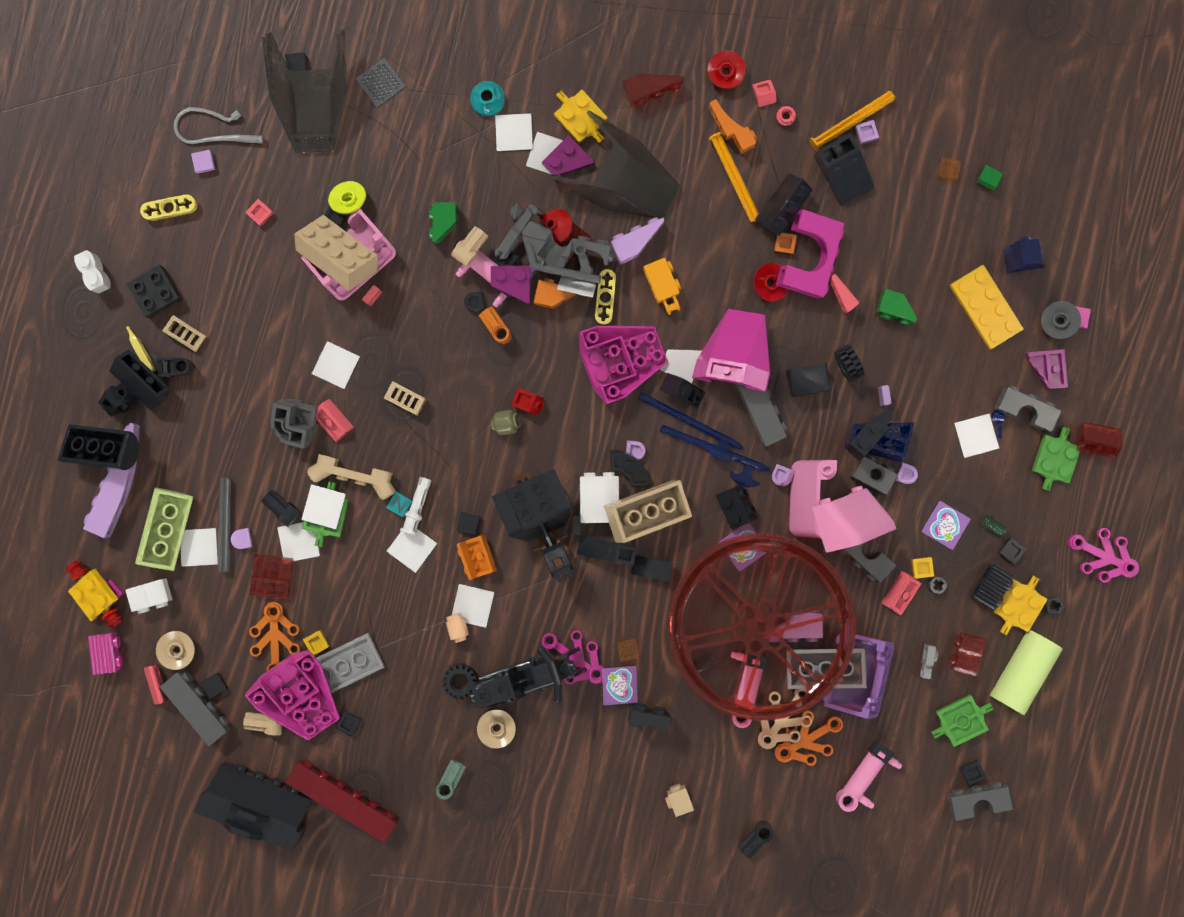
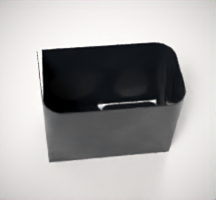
(808, 379)

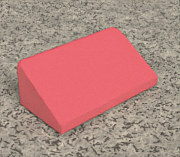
(333, 420)
(901, 593)
(155, 681)

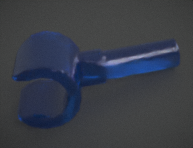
(999, 418)

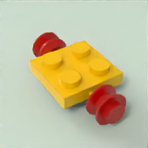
(93, 594)

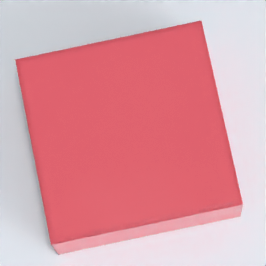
(259, 212)
(372, 295)

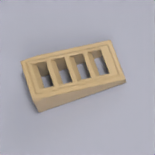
(170, 324)
(421, 400)

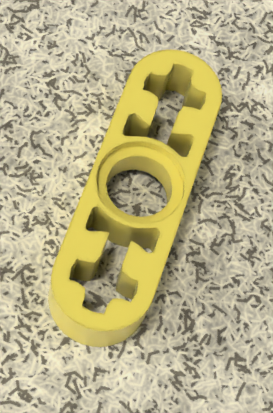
(157, 216)
(598, 311)

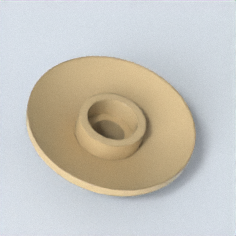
(166, 650)
(494, 738)

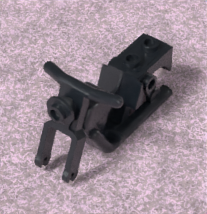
(524, 678)

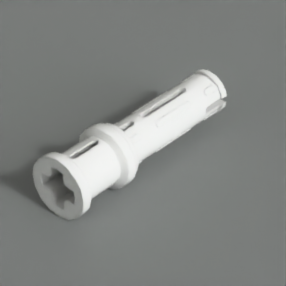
(414, 515)

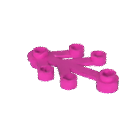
(1107, 556)
(578, 657)

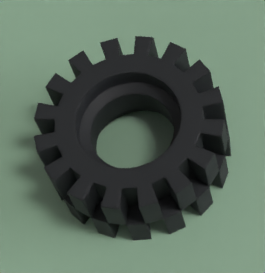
(849, 363)
(448, 681)

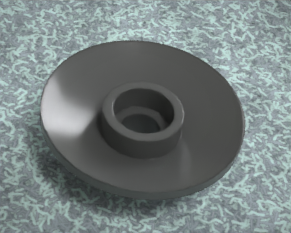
(1063, 310)

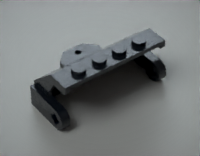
(255, 806)

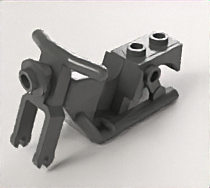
(543, 251)

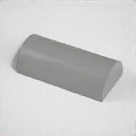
(852, 678)

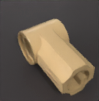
(466, 250)
(261, 722)

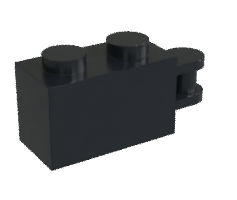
(869, 434)

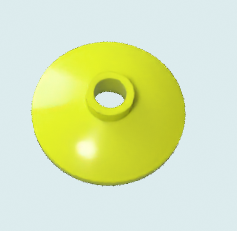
(347, 197)

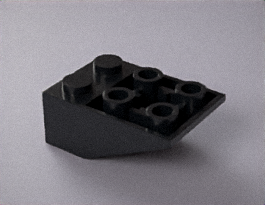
(844, 169)

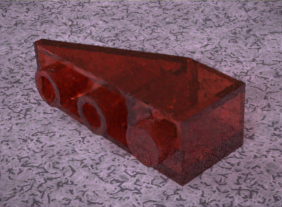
(648, 86)

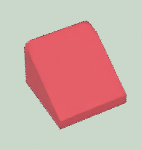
(764, 93)

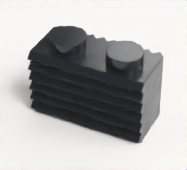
(992, 587)

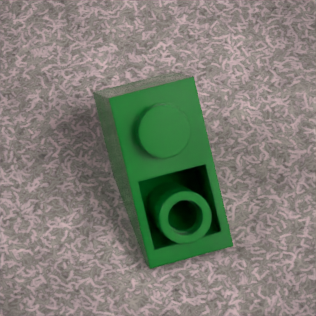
(444, 220)
(895, 306)

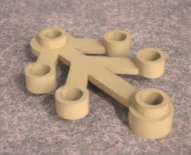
(781, 723)

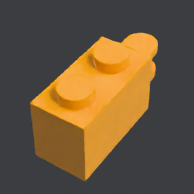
(663, 284)

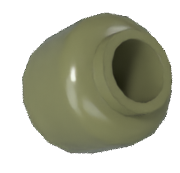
(505, 422)

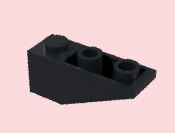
(607, 550)

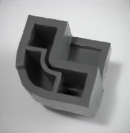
(294, 422)

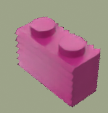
(105, 653)

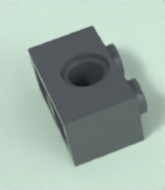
(862, 474)

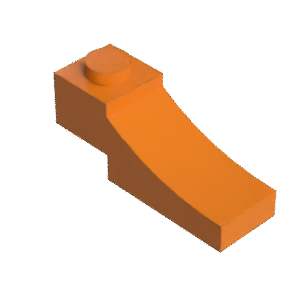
(742, 136)

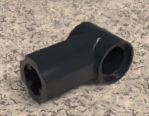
(284, 510)
(754, 840)

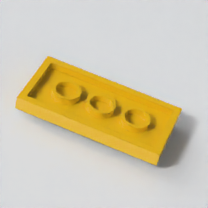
(986, 307)

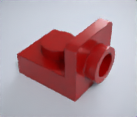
(528, 401)

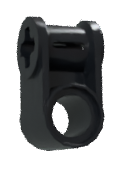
(170, 367)

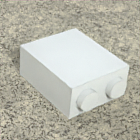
(595, 494)

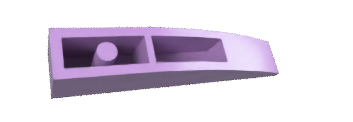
(111, 498)

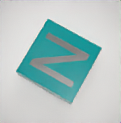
(399, 504)

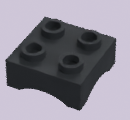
(154, 291)
(656, 717)

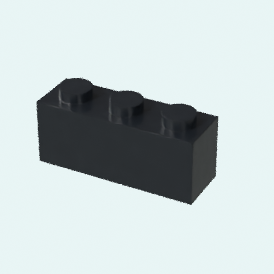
(784, 204)
(139, 379)

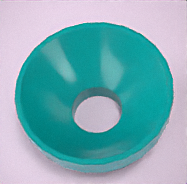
(490, 107)

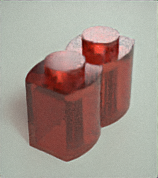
(967, 654)

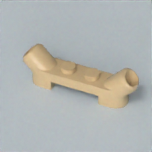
(328, 465)

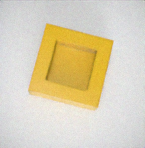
(922, 567)
(316, 642)

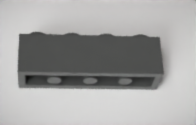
(763, 415)
(195, 707)

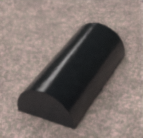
(99, 447)

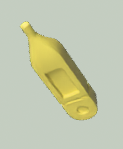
(140, 350)

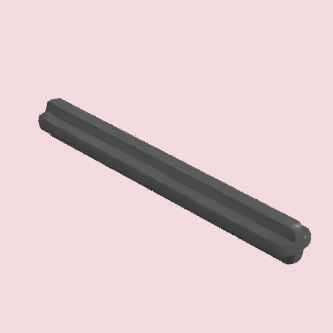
(224, 525)

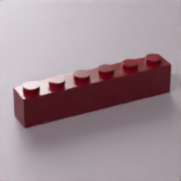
(342, 800)

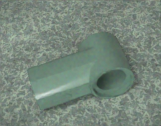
(451, 778)

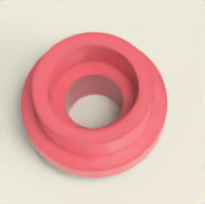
(786, 110)

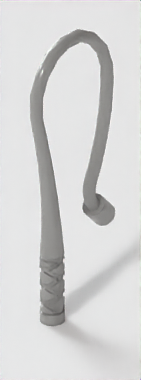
(234, 116)

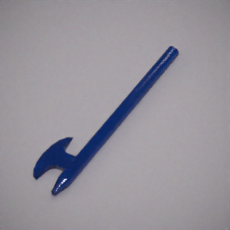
(719, 451)
(743, 477)

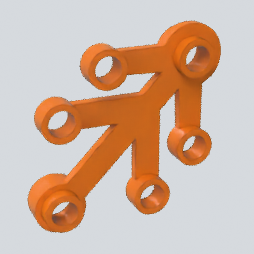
(274, 634)
(806, 741)

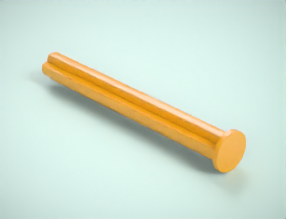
(852, 120)
(734, 176)

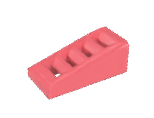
(845, 297)

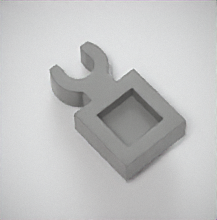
(929, 656)

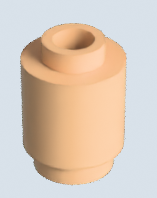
(457, 627)

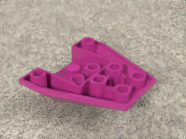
(737, 352)
(620, 358)
(296, 695)

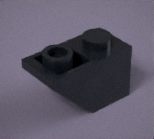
(682, 390)

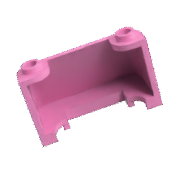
(367, 234)
(806, 494)
(851, 520)

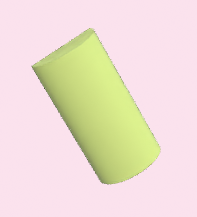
(164, 529)
(1026, 672)

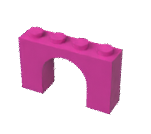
(827, 235)

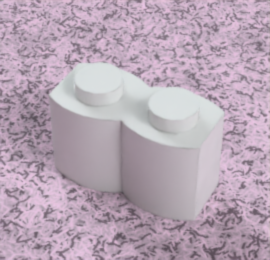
(92, 270)
(149, 595)

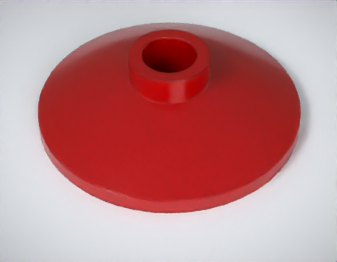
(730, 61)
(562, 224)
(766, 292)

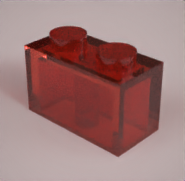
(1099, 439)

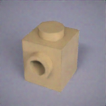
(679, 800)

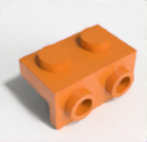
(476, 557)

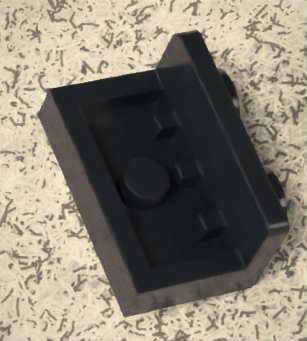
(737, 506)

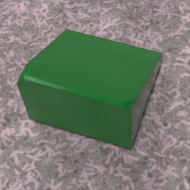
(989, 177)

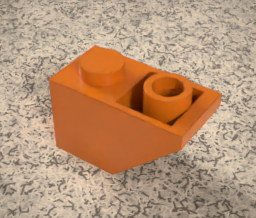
(549, 296)

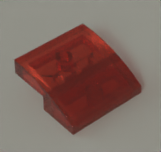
(271, 576)

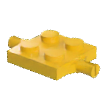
(574, 116)
(1020, 606)

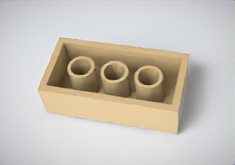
(336, 252)
(647, 511)

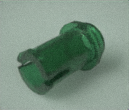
(993, 525)

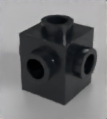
(116, 400)

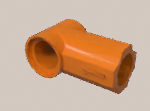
(495, 324)

